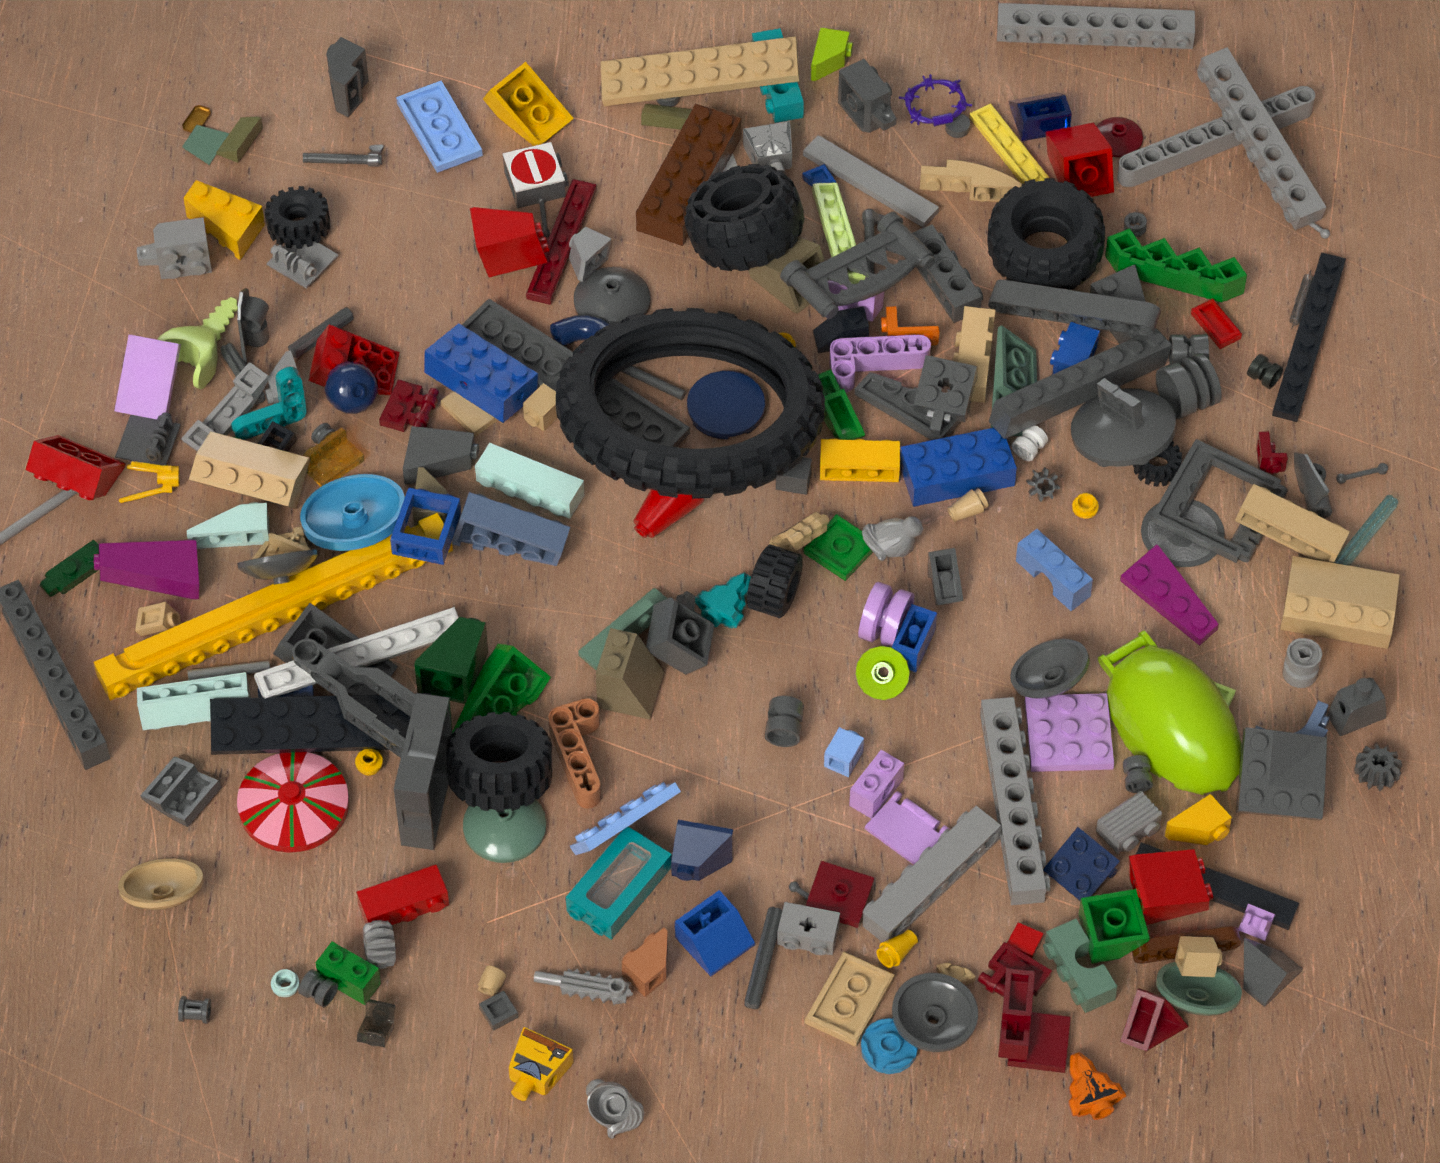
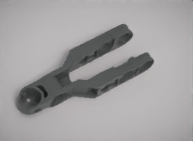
(339, 677)

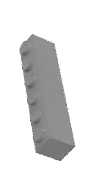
(931, 874)

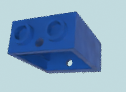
(422, 547)

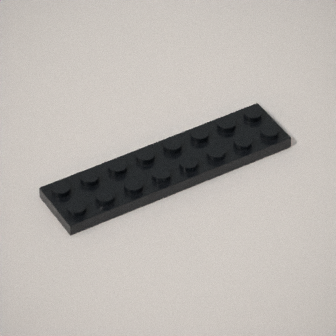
(296, 724)

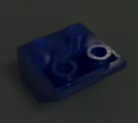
(1040, 114)

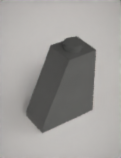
(438, 452)

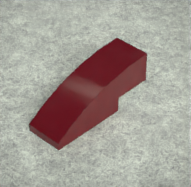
(1016, 1014)

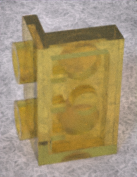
(332, 458)

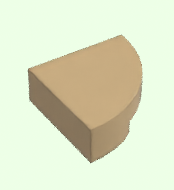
(962, 974)

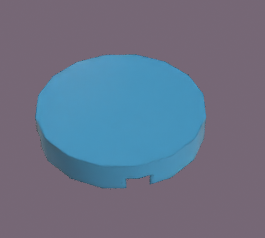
(886, 1049)

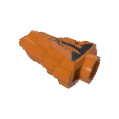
(1091, 1090)

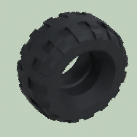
(1046, 208)
(744, 217)

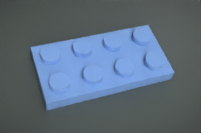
(439, 126)
(618, 821)

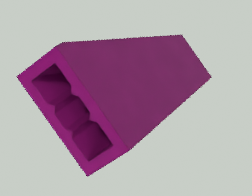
(151, 566)

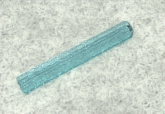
(1367, 531)

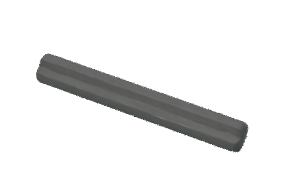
(763, 958)

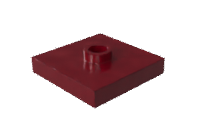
(841, 892)

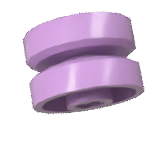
(884, 614)

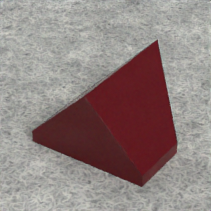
(1151, 1021)

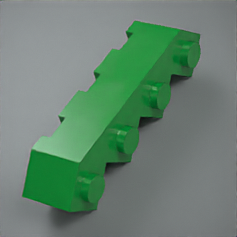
(1185, 273)

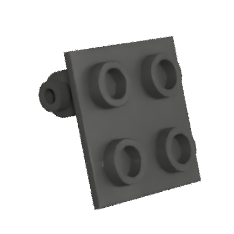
(148, 439)

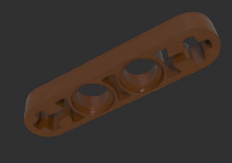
(1165, 947)

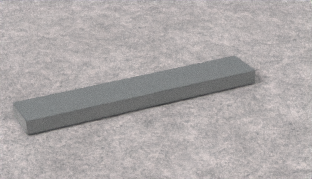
(871, 181)

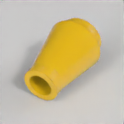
(895, 949)

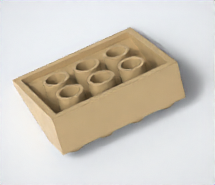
(1340, 602)

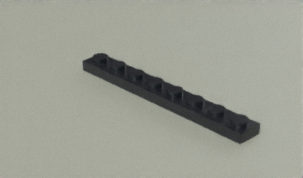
(1308, 337)

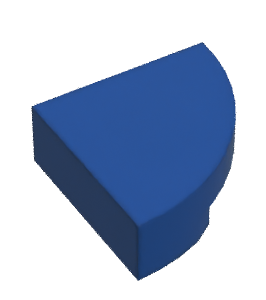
(818, 175)

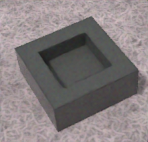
(498, 1010)

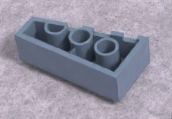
(510, 530)

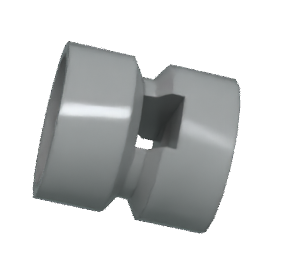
(1302, 663)

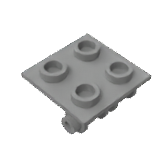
(301, 264)

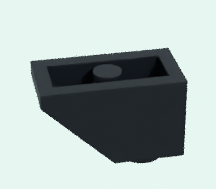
(845, 324)

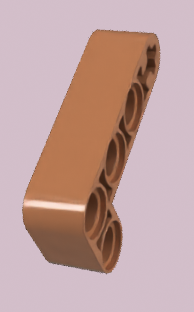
(577, 756)

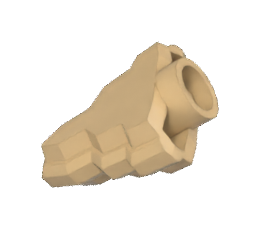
(801, 533)

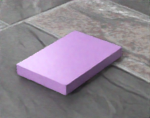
(147, 377)

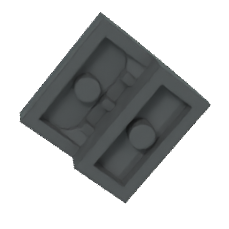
(181, 791)

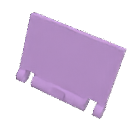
(905, 828)

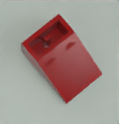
(340, 346)

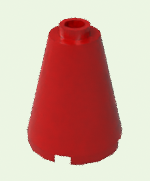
(662, 511)

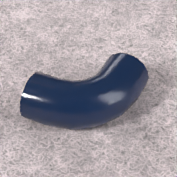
(575, 328)

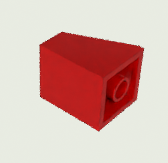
(1082, 158)
(508, 240)
(1169, 884)

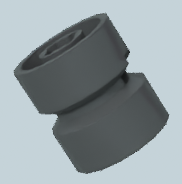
(1186, 347)
(783, 721)

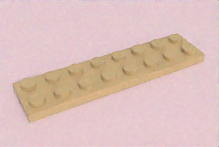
(699, 71)

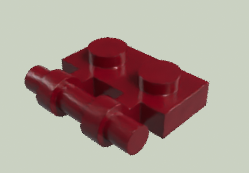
(402, 403)
(1012, 958)

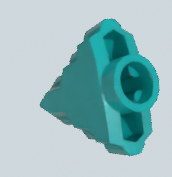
(725, 602)

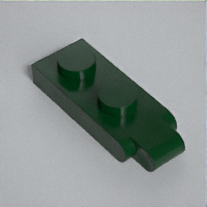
(71, 570)

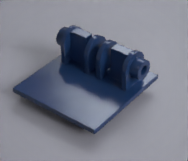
(1081, 865)

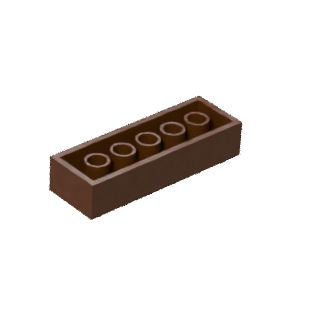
(696, 155)

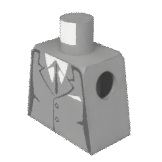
(769, 145)

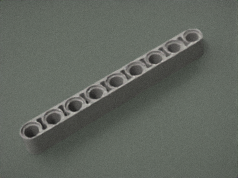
(1207, 139)

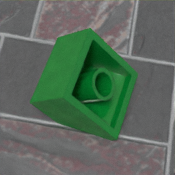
(1113, 924)

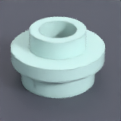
(285, 976)

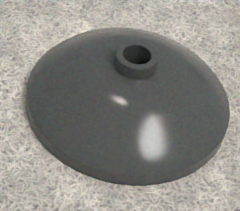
(612, 305)
(278, 566)
(1050, 668)
(935, 998)

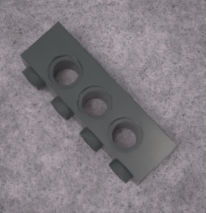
(946, 276)

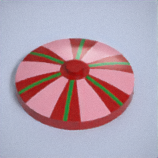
(293, 801)

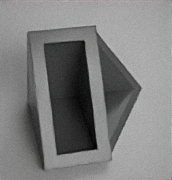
(1266, 971)

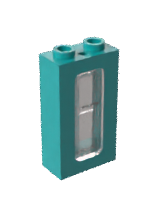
(618, 883)

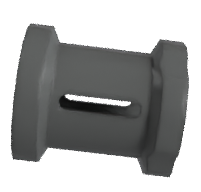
(194, 1009)

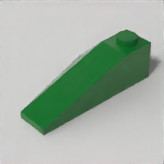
(504, 684)

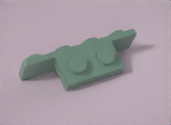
(633, 620)

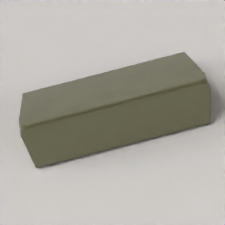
(664, 116)
(240, 138)

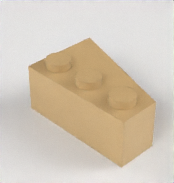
(976, 345)

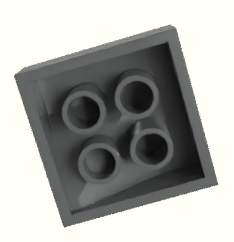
(1282, 774)

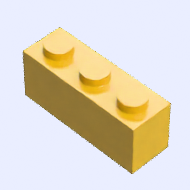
(859, 460)

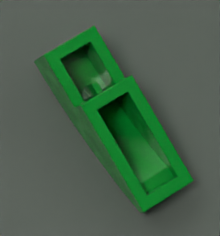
(838, 412)

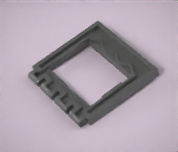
(1184, 487)

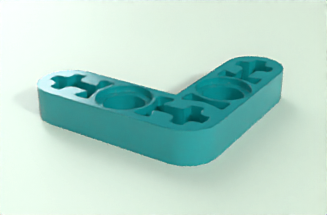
(254, 423)

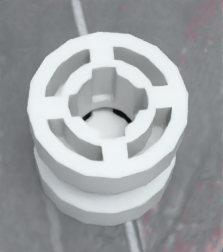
(1028, 444)

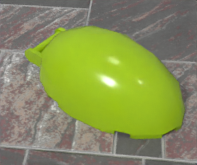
(1172, 716)

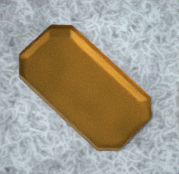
(197, 116)

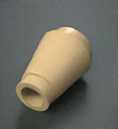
(968, 505)

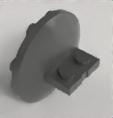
(1123, 426)

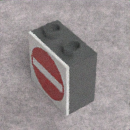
(534, 174)

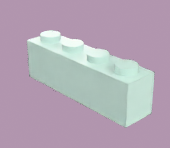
(529, 480)
(187, 700)

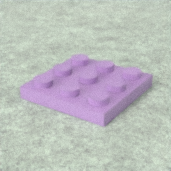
(1069, 733)

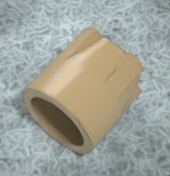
(491, 980)

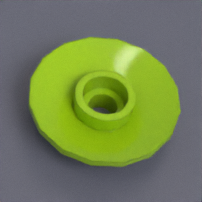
(873, 682)

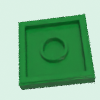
(839, 548)

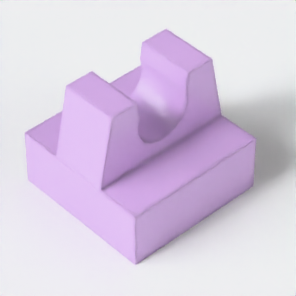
(1256, 922)

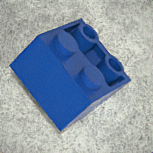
(713, 933)

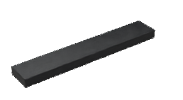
(1238, 894)

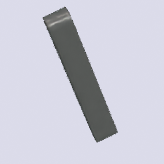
(1075, 307)

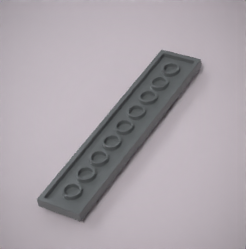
(547, 358)

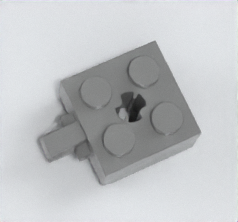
(178, 249)

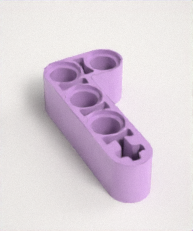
(876, 354)

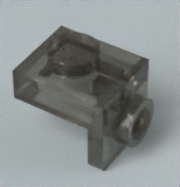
(377, 1023)

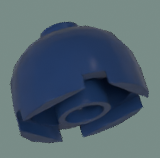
(351, 387)

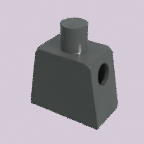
(1357, 706)

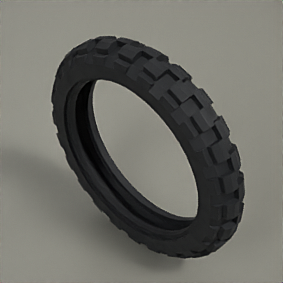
(688, 470)

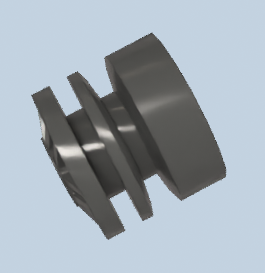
(1189, 385)

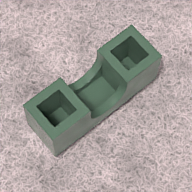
(1088, 986)

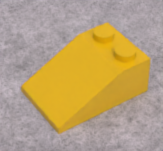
(527, 106)

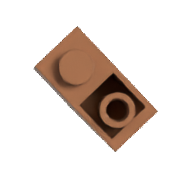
(648, 964)

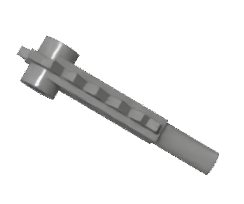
(588, 985)

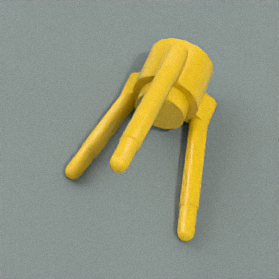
(166, 475)

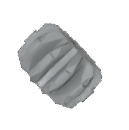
(379, 943)

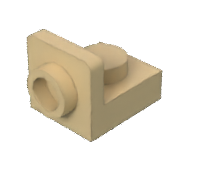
(156, 618)

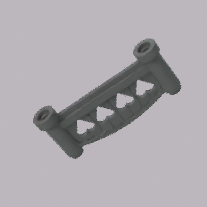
(892, 237)

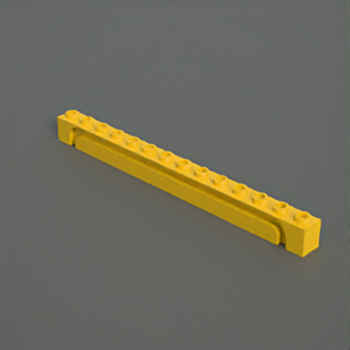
(257, 613)

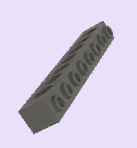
(52, 676)

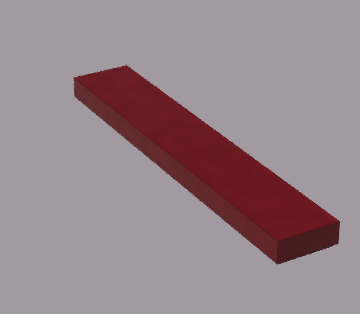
(568, 222)

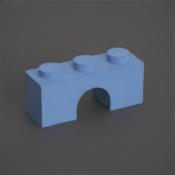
(1069, 581)

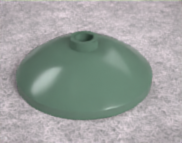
(505, 837)
(1199, 994)

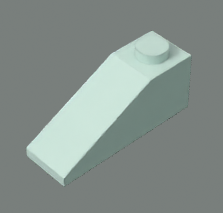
(236, 527)

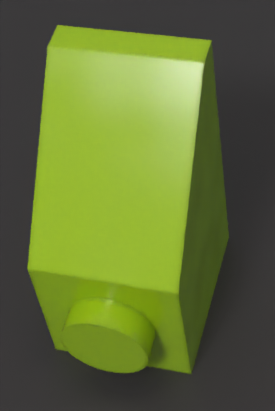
(830, 52)

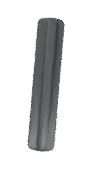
(309, 340)
(236, 364)

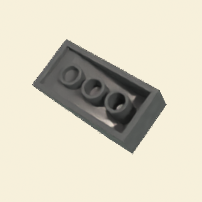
(327, 632)

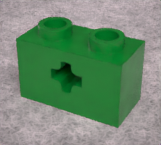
(352, 973)

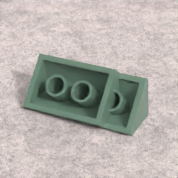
(1013, 365)

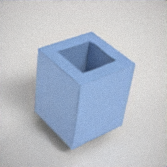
(844, 751)

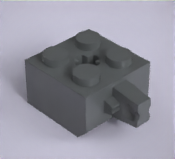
(865, 97)
(945, 406)
(680, 634)

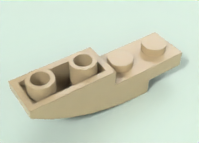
(963, 176)

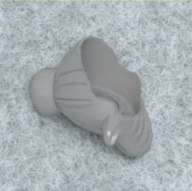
(892, 536)
(613, 1107)

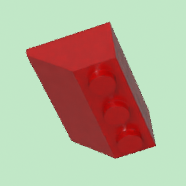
(73, 466)

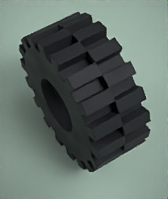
(297, 205)

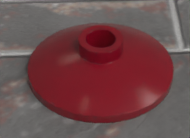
(1122, 135)

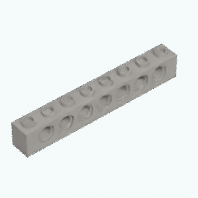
(1095, 25)
(1224, 66)
(1022, 887)

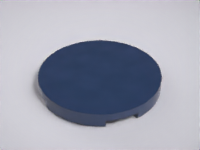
(726, 404)

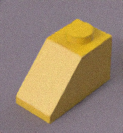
(1200, 823)

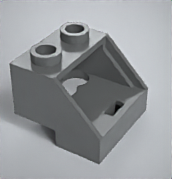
(347, 75)

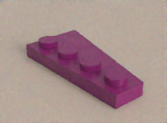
(1167, 592)

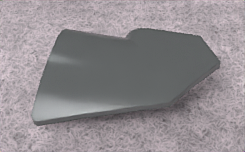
(251, 321)
(1311, 484)

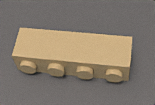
(1291, 525)

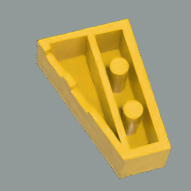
(226, 216)

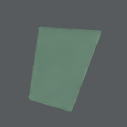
(204, 143)

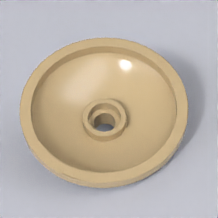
(161, 884)

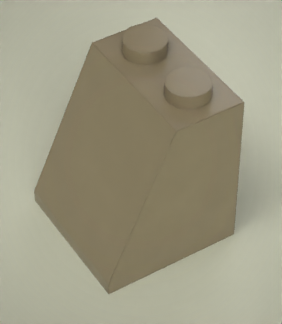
(769, 275)
(627, 676)

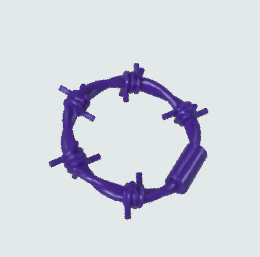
(940, 119)

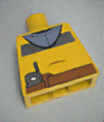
(537, 1064)

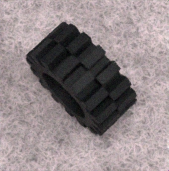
(1161, 473)

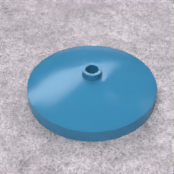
(352, 512)

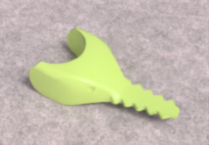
(200, 342)

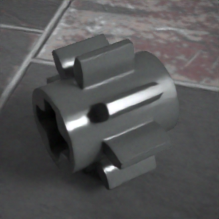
(1046, 490)

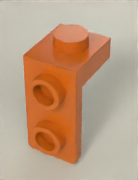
(890, 326)

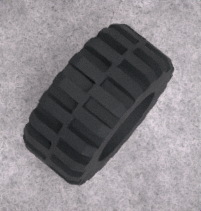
(505, 784)

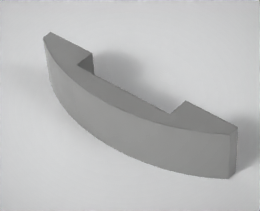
(237, 402)

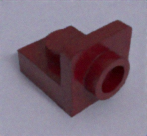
(1267, 458)

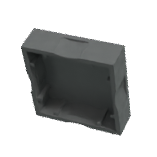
(422, 772)

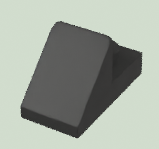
(945, 576)

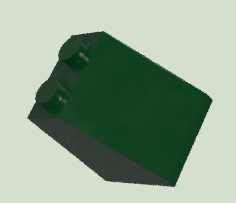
(453, 661)

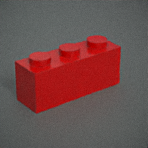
(404, 897)

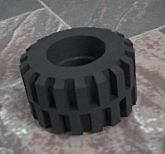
(774, 581)

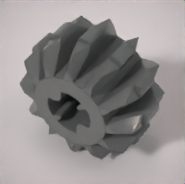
(1378, 767)

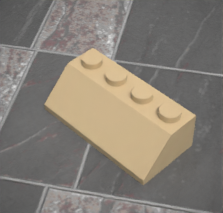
(250, 469)

